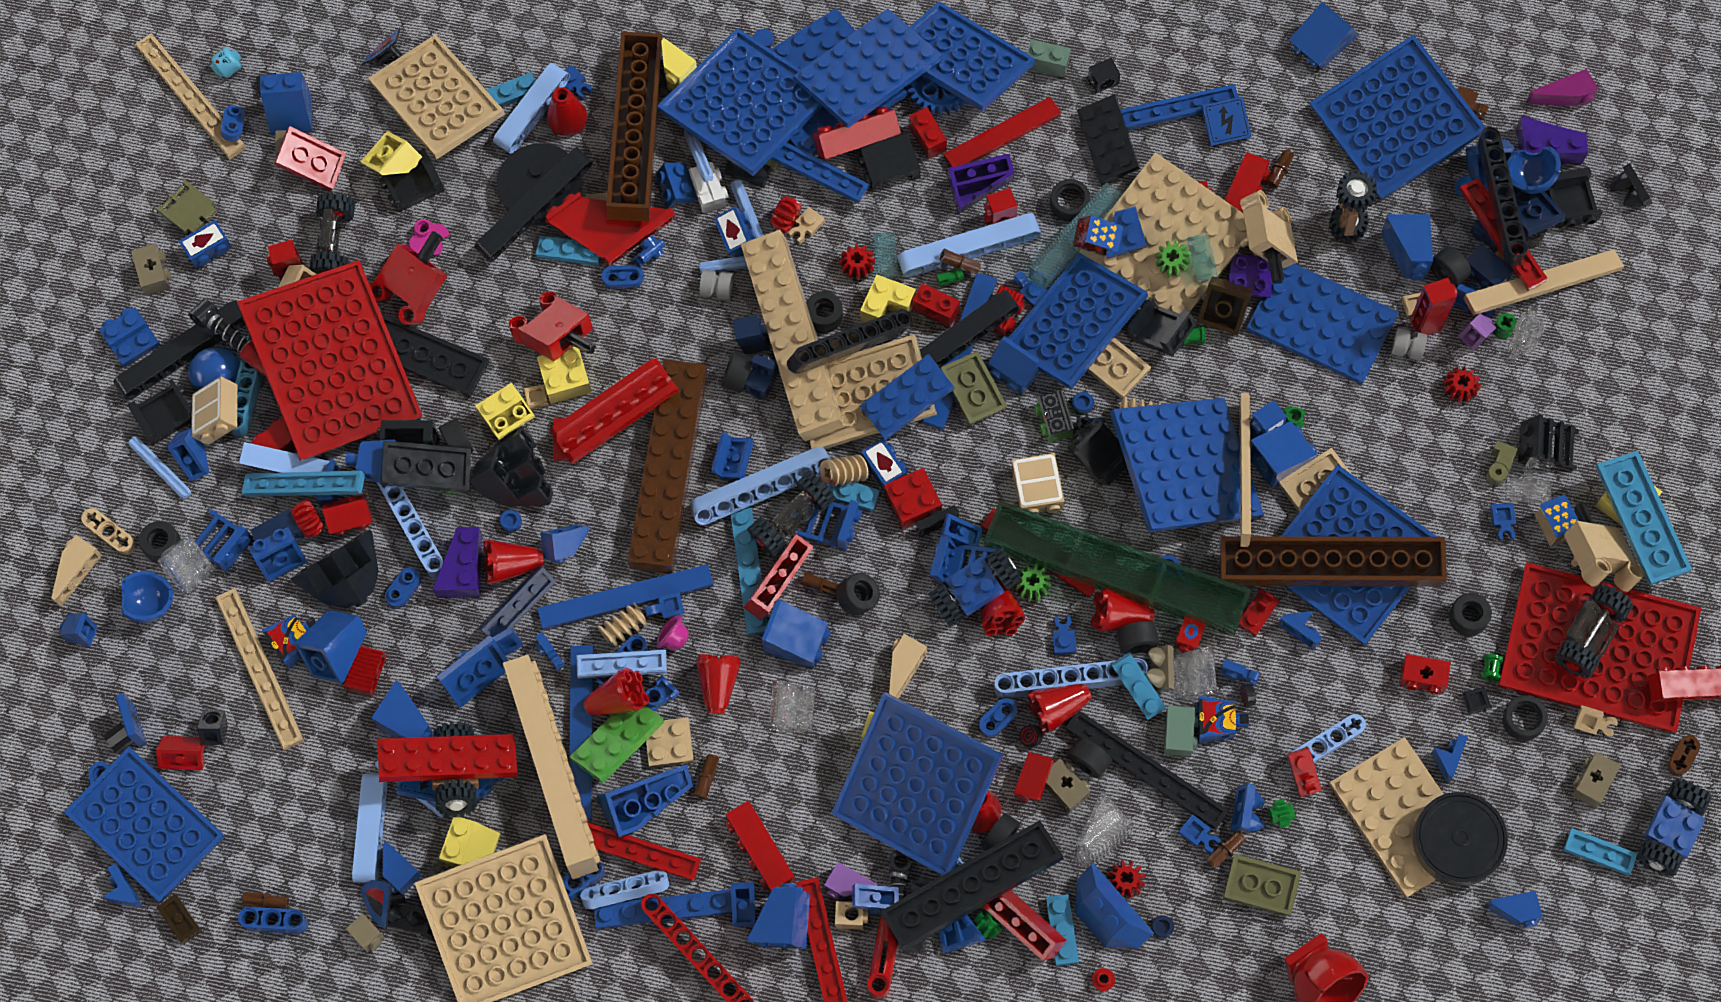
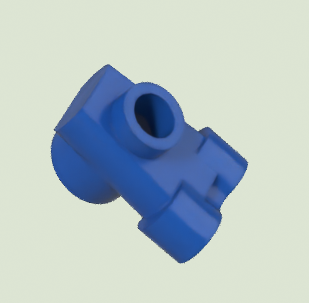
(651, 248)
(663, 691)

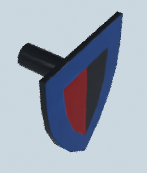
(386, 49)
(378, 899)

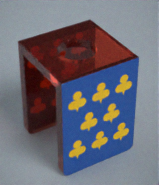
(1097, 235)

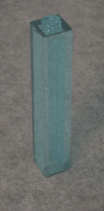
(1062, 250)

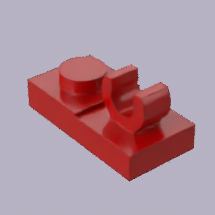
(1258, 612)
(1304, 772)

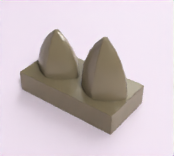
(1161, 668)

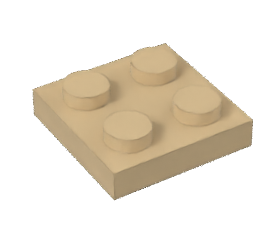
(670, 744)

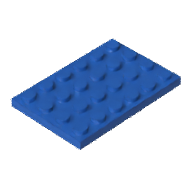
(973, 60)
(867, 68)
(1077, 319)
(1323, 322)
(144, 824)

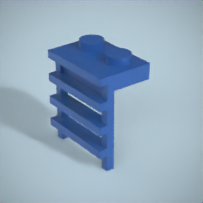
(844, 529)
(233, 546)
(951, 558)

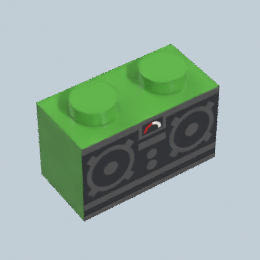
(1054, 416)

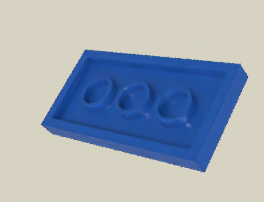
(907, 397)

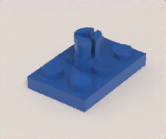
(473, 671)

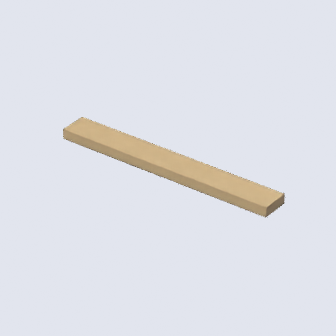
(187, 93)
(1558, 278)
(1245, 470)
(259, 669)

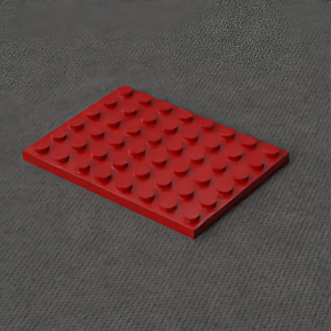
(329, 359)
(1650, 638)

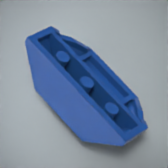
(1108, 912)

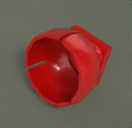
(1325, 973)

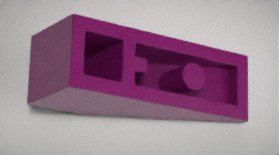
(1567, 91)

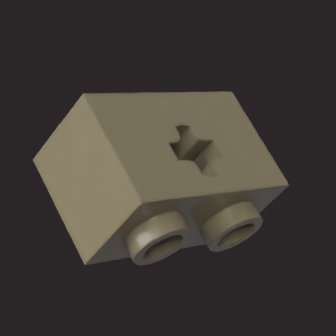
(151, 280)
(1604, 771)
(1067, 797)

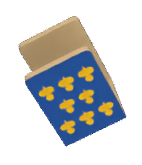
(1555, 519)

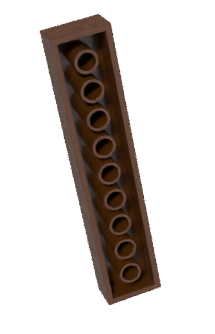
(634, 127)
(668, 470)
(1334, 561)

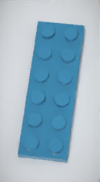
(1643, 518)

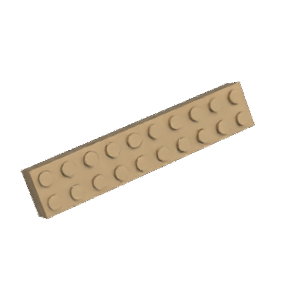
(789, 328)
(552, 766)

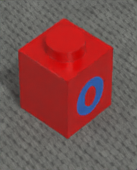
(1189, 635)

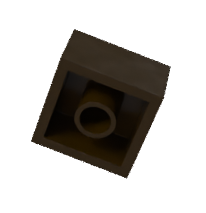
(1224, 305)

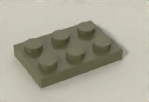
(974, 388)
(1262, 885)

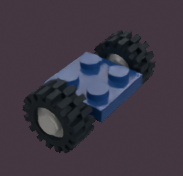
(975, 586)
(1674, 827)

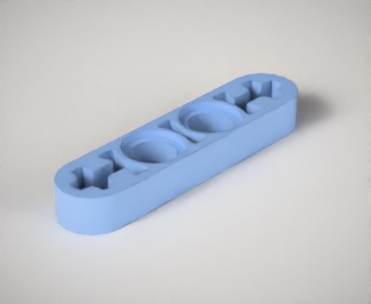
(1328, 744)
(592, 897)

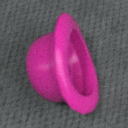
(673, 634)

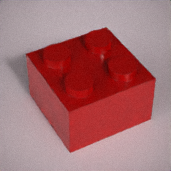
(912, 498)

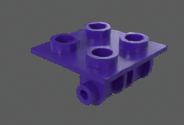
(1251, 273)

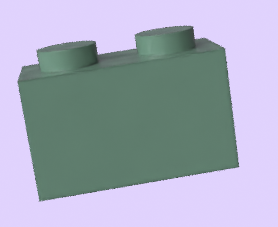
(1049, 58)
(1179, 731)

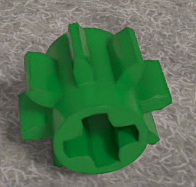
(1281, 813)
(987, 924)

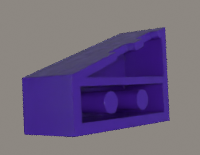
(1568, 143)
(977, 179)
(462, 566)

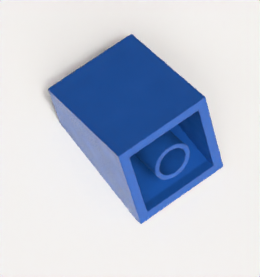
(1322, 36)
(286, 101)
(1409, 243)
(1280, 452)
(795, 635)
(331, 645)
(400, 716)
(783, 919)

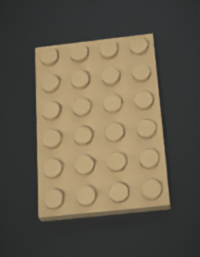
(436, 96)
(859, 378)
(1384, 803)

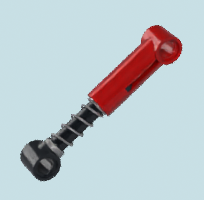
(206, 315)
(885, 939)

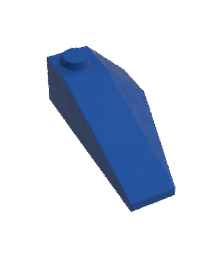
(636, 803)

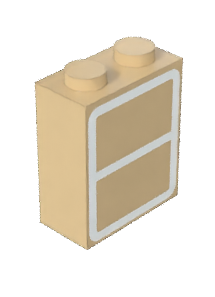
(214, 410)
(1038, 483)

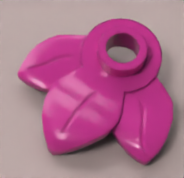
(419, 238)

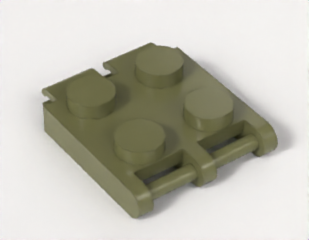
(188, 208)

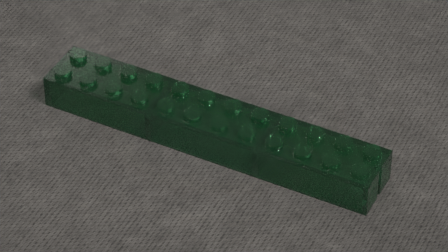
(1117, 567)

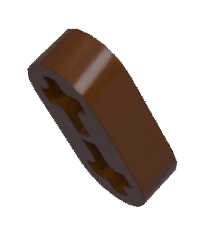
(1679, 753)

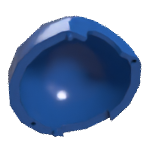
(1534, 171)
(212, 364)
(146, 596)

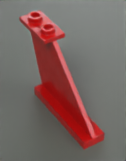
(609, 239)

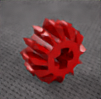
(785, 214)
(857, 254)
(1463, 377)
(307, 519)
(1125, 871)

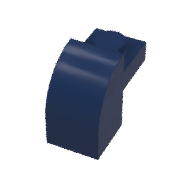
(762, 376)

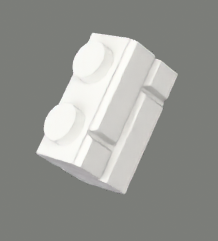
(709, 194)

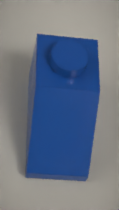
(189, 454)
(562, 542)
(78, 629)
(398, 870)
(1518, 909)

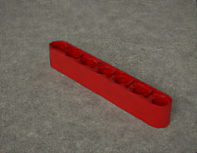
(693, 945)

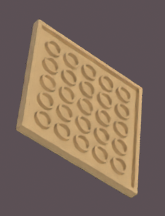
(1173, 209)
(504, 922)

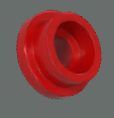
(1103, 986)

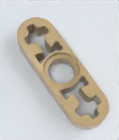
(110, 540)

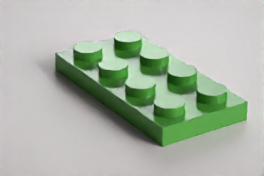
(615, 742)

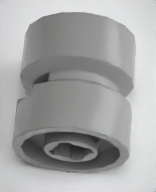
(718, 285)
(1409, 344)

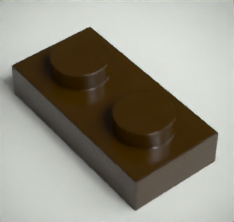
(179, 919)

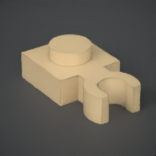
(807, 223)
(1591, 720)

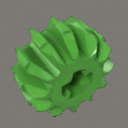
(1167, 253)
(1041, 583)

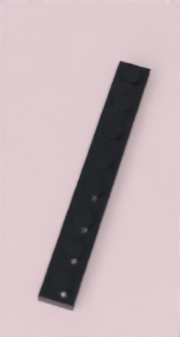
(1149, 770)

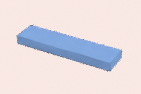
(279, 460)
(609, 663)

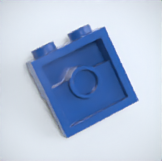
(129, 336)
(277, 554)

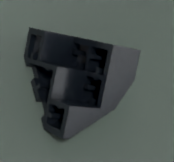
(512, 473)
(343, 575)

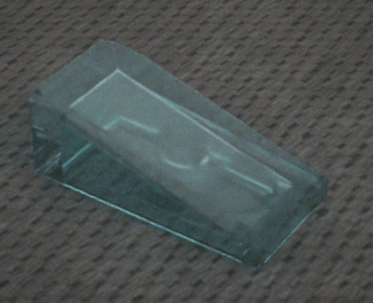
(886, 255)
(1202, 257)

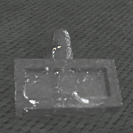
(1528, 489)

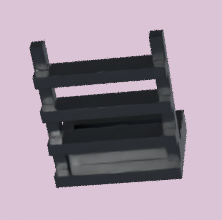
(1537, 440)

